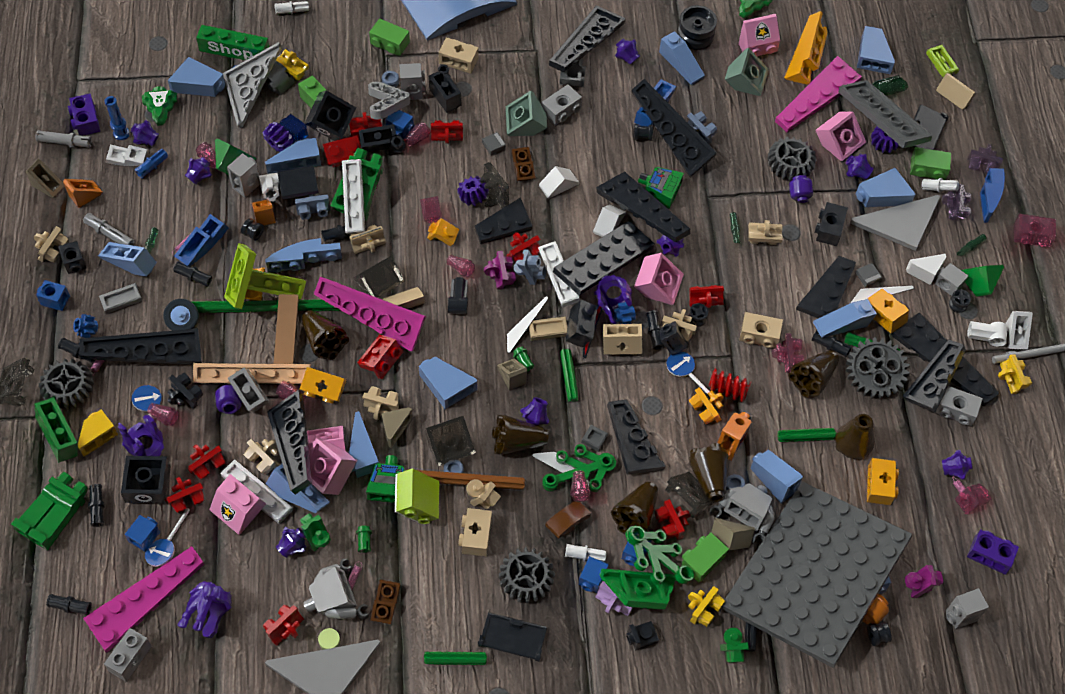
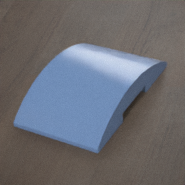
(442, 16)

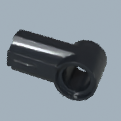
(458, 298)

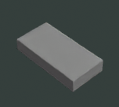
(120, 298)

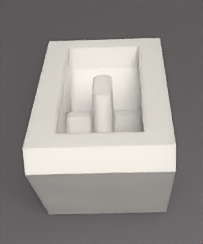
(558, 181)
(608, 220)
(926, 267)
(1018, 329)

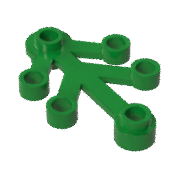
(580, 466)
(638, 538)

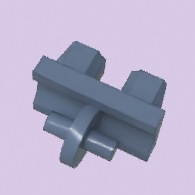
(696, 122)
(312, 204)
(530, 267)

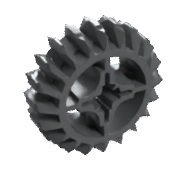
(793, 152)
(58, 377)
(517, 561)

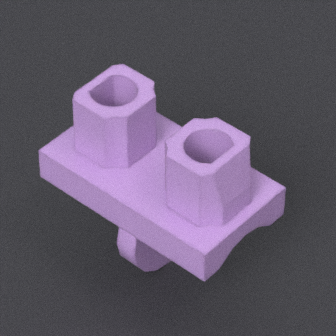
(608, 598)

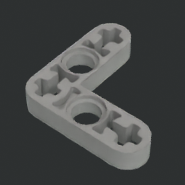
(391, 99)

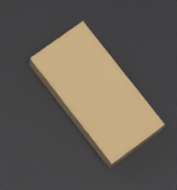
(548, 328)

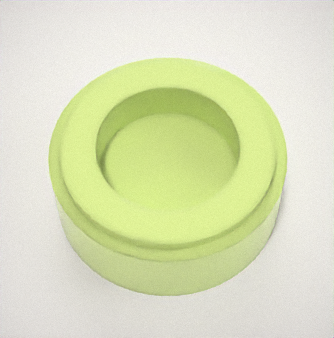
(329, 639)

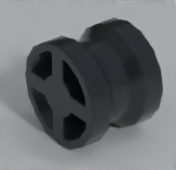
(252, 229)
(964, 299)
(698, 310)
(879, 633)

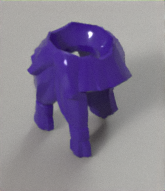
(607, 303)
(134, 445)
(203, 598)

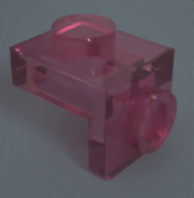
(431, 209)
(972, 497)

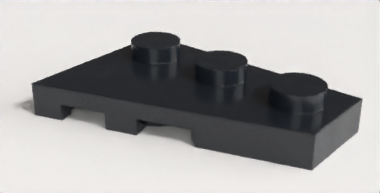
(504, 223)

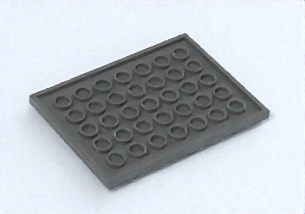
(817, 573)

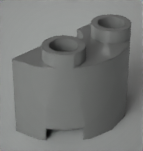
(573, 75)
(278, 80)

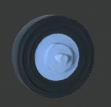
(180, 315)

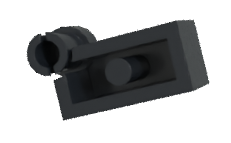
(444, 89)
(381, 138)

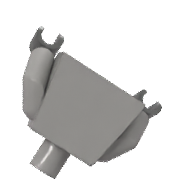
(749, 506)
(333, 594)

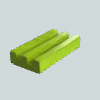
(939, 62)

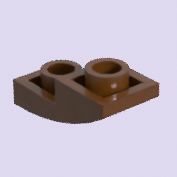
(523, 164)
(567, 518)
(385, 602)

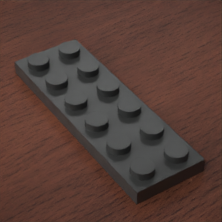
(885, 114)

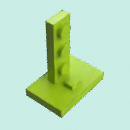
(244, 278)

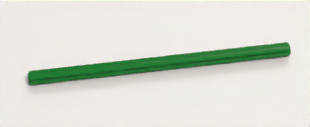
(260, 305)

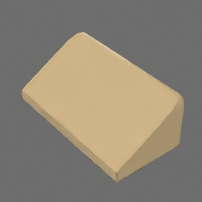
(955, 91)
(407, 298)

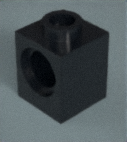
(71, 251)

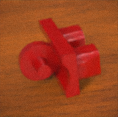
(364, 122)
(446, 131)
(531, 245)
(708, 295)
(198, 466)
(195, 492)
(675, 527)
(285, 625)

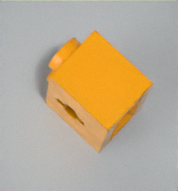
(889, 311)
(334, 385)
(881, 481)

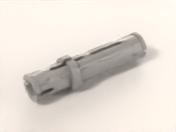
(66, 139)
(103, 227)

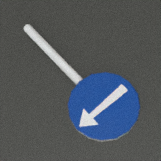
(681, 365)
(144, 396)
(163, 549)

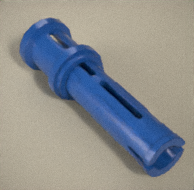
(117, 122)

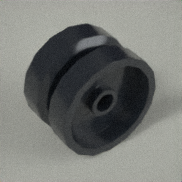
(697, 26)

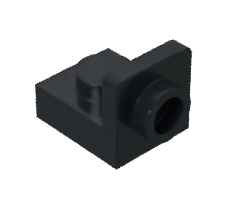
(672, 338)
(642, 635)

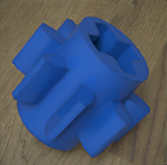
(624, 313)
(85, 326)

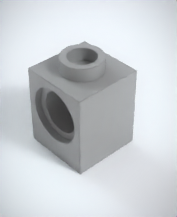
(950, 279)

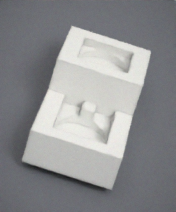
(126, 157)

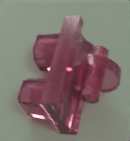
(787, 352)

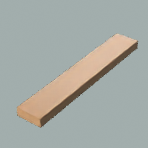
(262, 372)

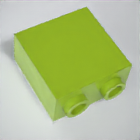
(417, 496)

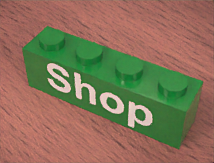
(230, 43)

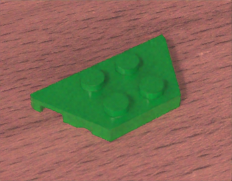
(637, 589)

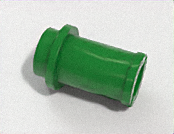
(522, 357)
(364, 539)

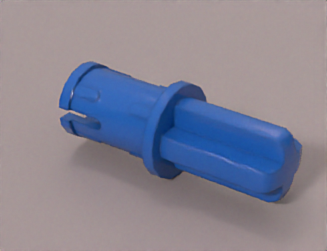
(151, 163)

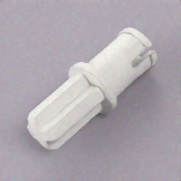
(290, 7)
(940, 185)
(584, 553)

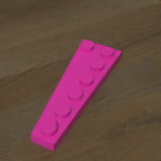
(817, 94)
(374, 312)
(130, 607)

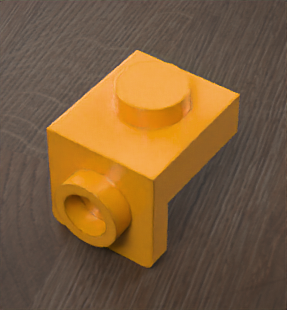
(443, 231)

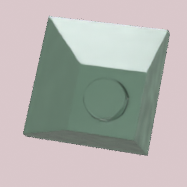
(747, 73)
(525, 116)

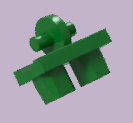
(315, 531)
(733, 645)

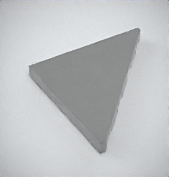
(247, 80)
(901, 223)
(325, 670)

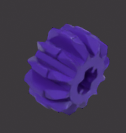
(277, 136)
(883, 141)
(472, 191)

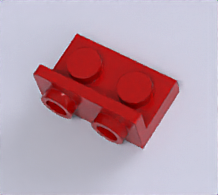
(340, 150)
(381, 355)

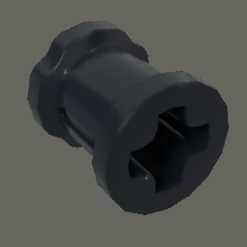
(643, 131)

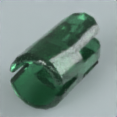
(891, 85)

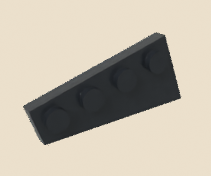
(828, 290)
(934, 380)
(633, 443)

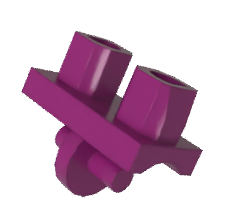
(497, 270)
(923, 580)

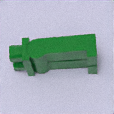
(370, 175)
(51, 511)

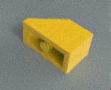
(95, 432)

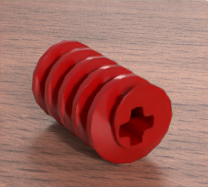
(729, 386)

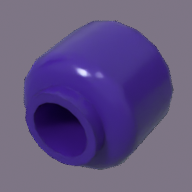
(801, 188)
(227, 399)

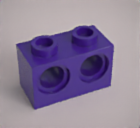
(84, 115)
(991, 556)

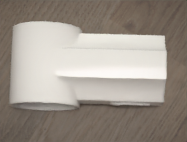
(270, 186)
(994, 333)

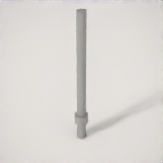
(1029, 353)

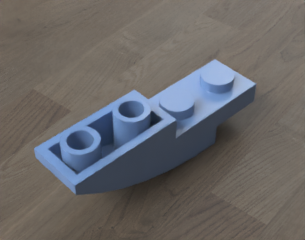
(295, 255)

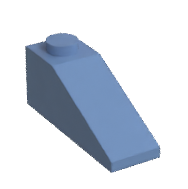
(678, 54)
(298, 155)
(129, 257)
(848, 318)
(362, 448)
(308, 498)

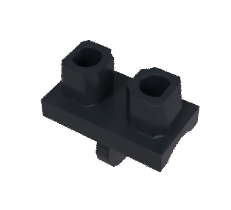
(179, 385)

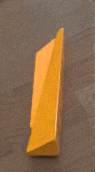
(808, 51)

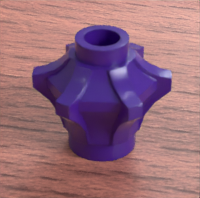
(627, 51)
(144, 133)
(858, 166)
(198, 170)
(670, 246)
(536, 412)
(957, 465)
(291, 542)

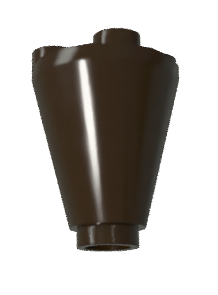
(324, 335)
(814, 373)
(517, 435)
(856, 437)
(711, 470)
(636, 508)

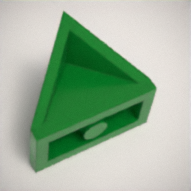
(226, 155)
(983, 279)

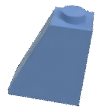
(875, 51)
(196, 79)
(885, 190)
(446, 381)
(776, 475)

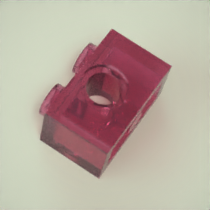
(1034, 230)

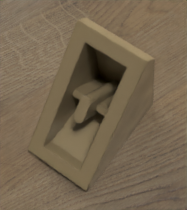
(44, 179)
(513, 373)
(395, 423)
(732, 534)

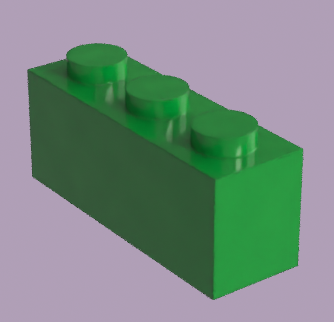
(56, 430)

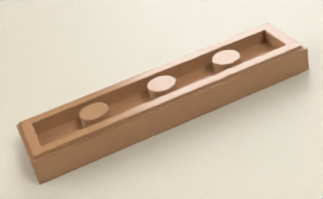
(286, 329)

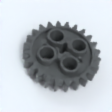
(866, 379)

